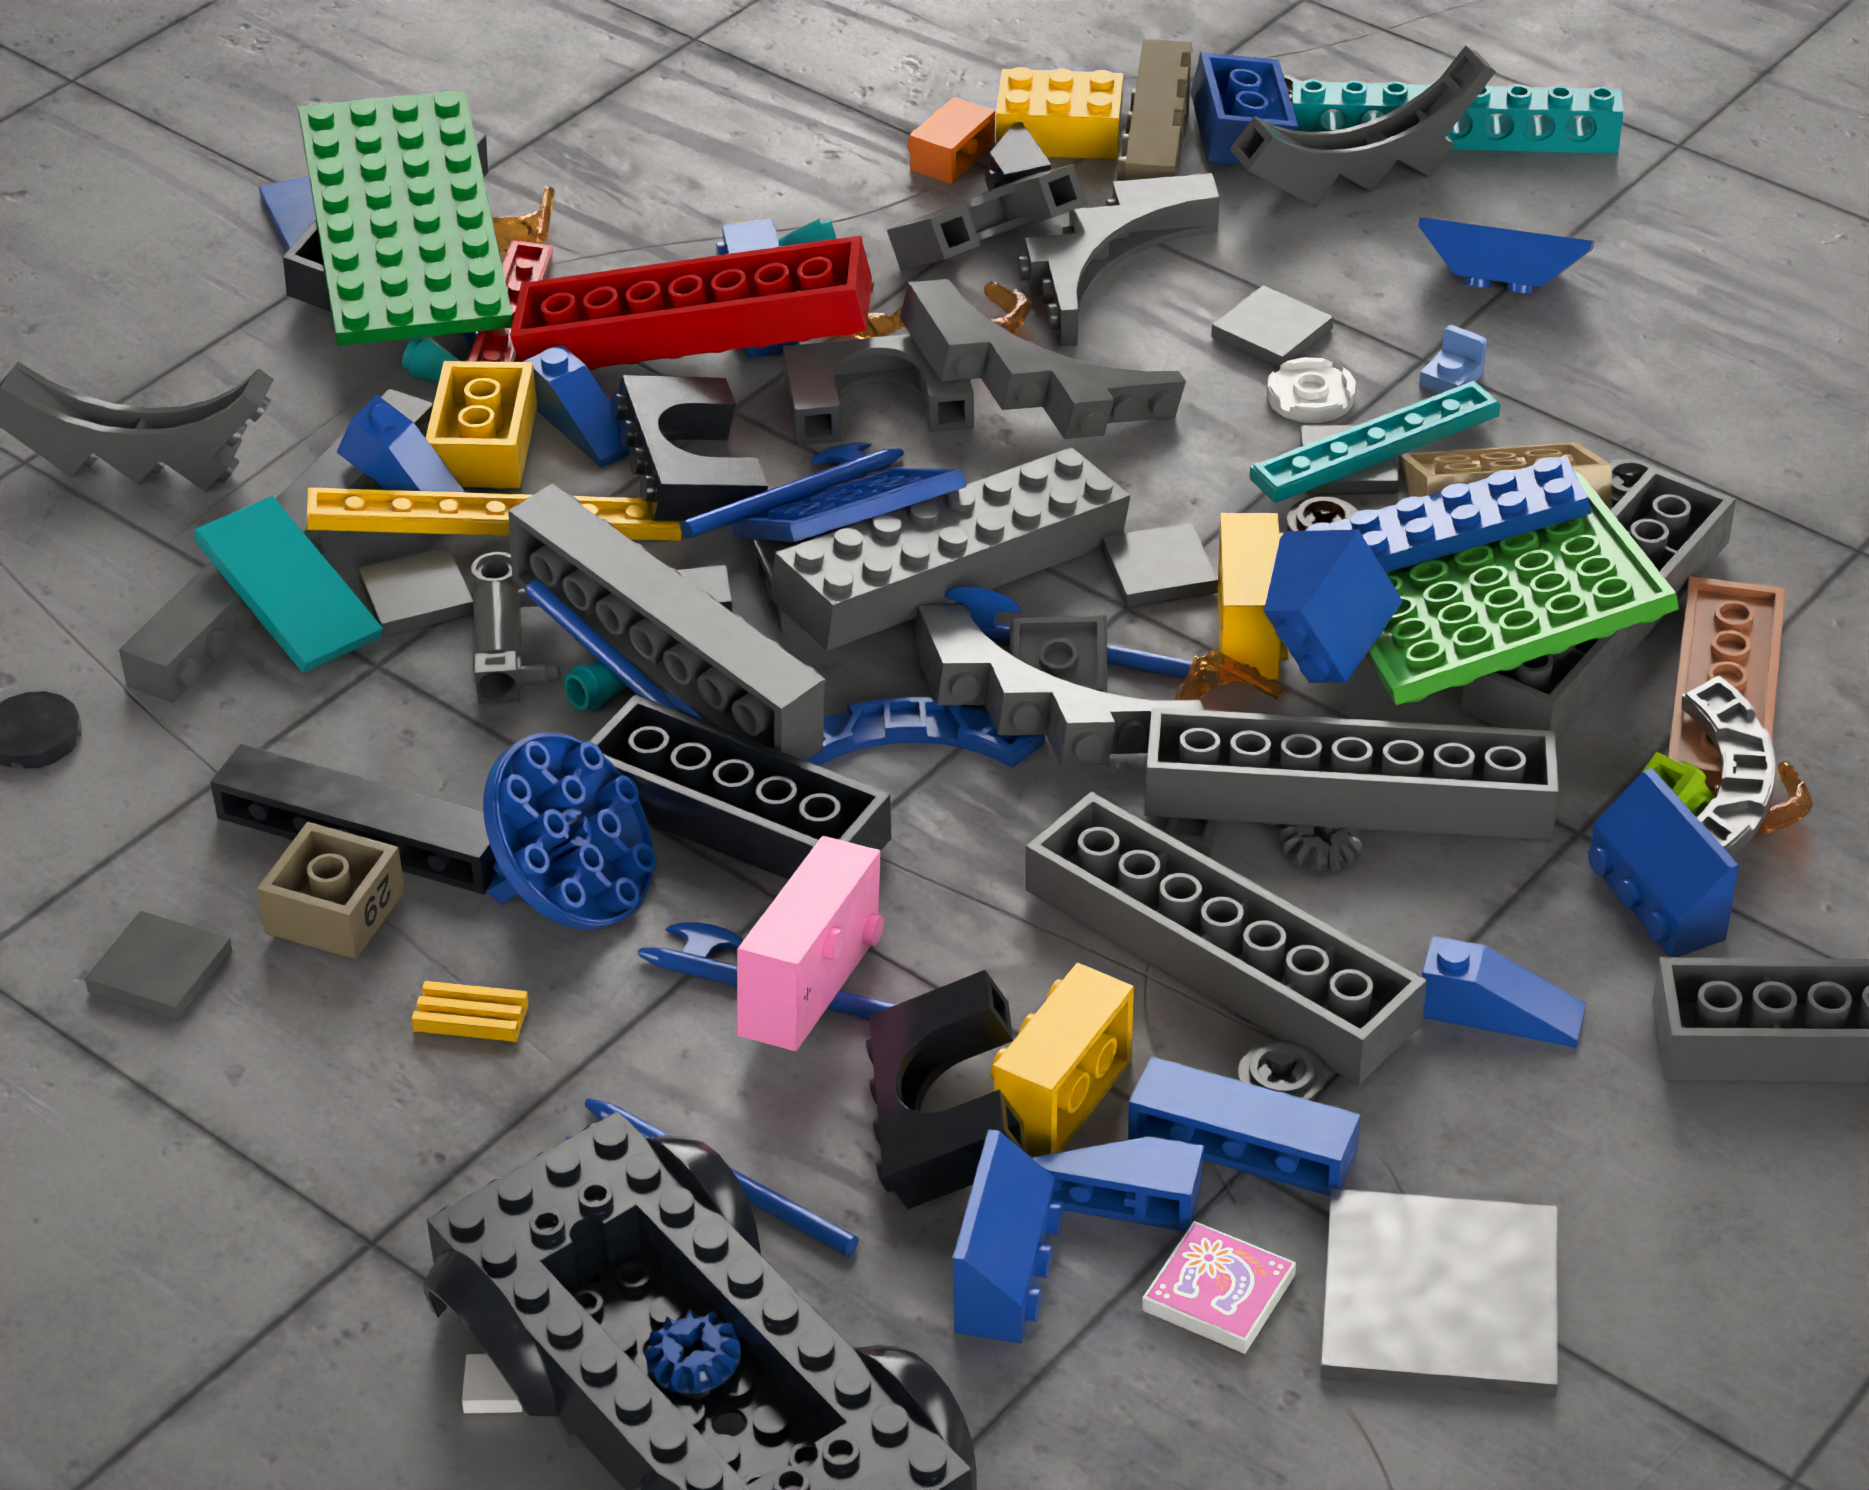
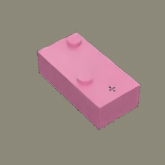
(808, 943)

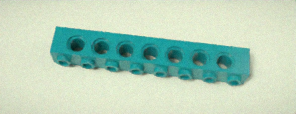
(1476, 128)

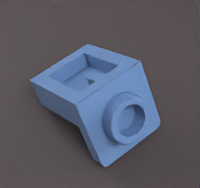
(1457, 363)

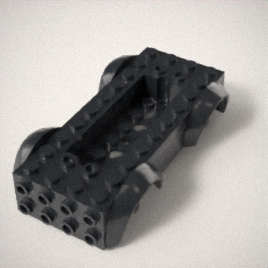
(605, 1239)

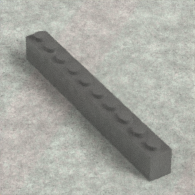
(208, 612)

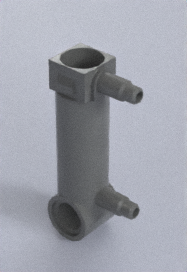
(498, 632)

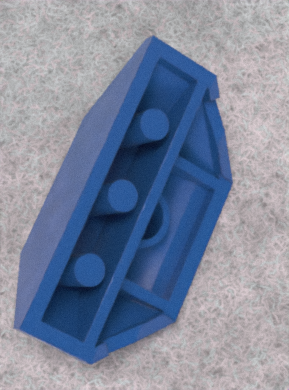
(1502, 254)

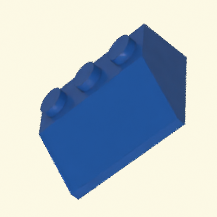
(1233, 91)
(1665, 866)
(1004, 1243)

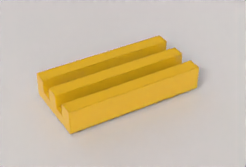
(472, 1005)

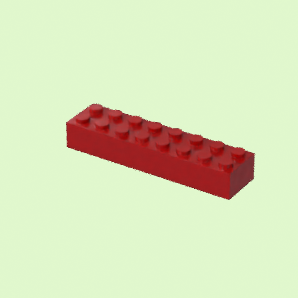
(698, 304)

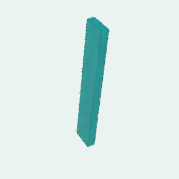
(1374, 441)

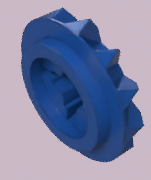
(701, 1369)

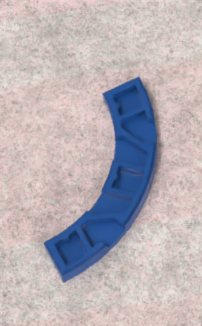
(920, 721)

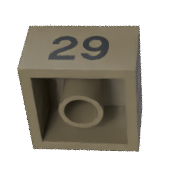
(331, 890)

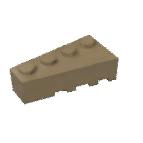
(1157, 112)

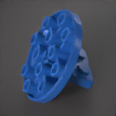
(567, 832)

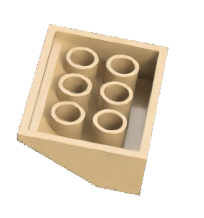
(1433, 471)

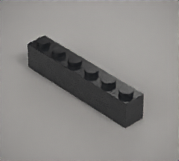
(284, 794)

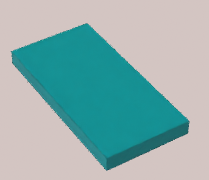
(287, 584)

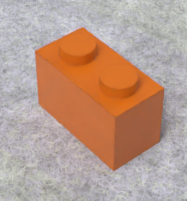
(952, 140)

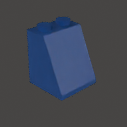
(1328, 601)

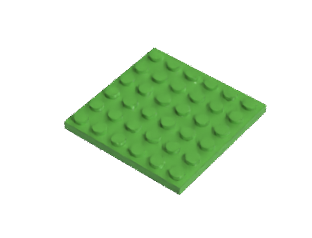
(1515, 602)

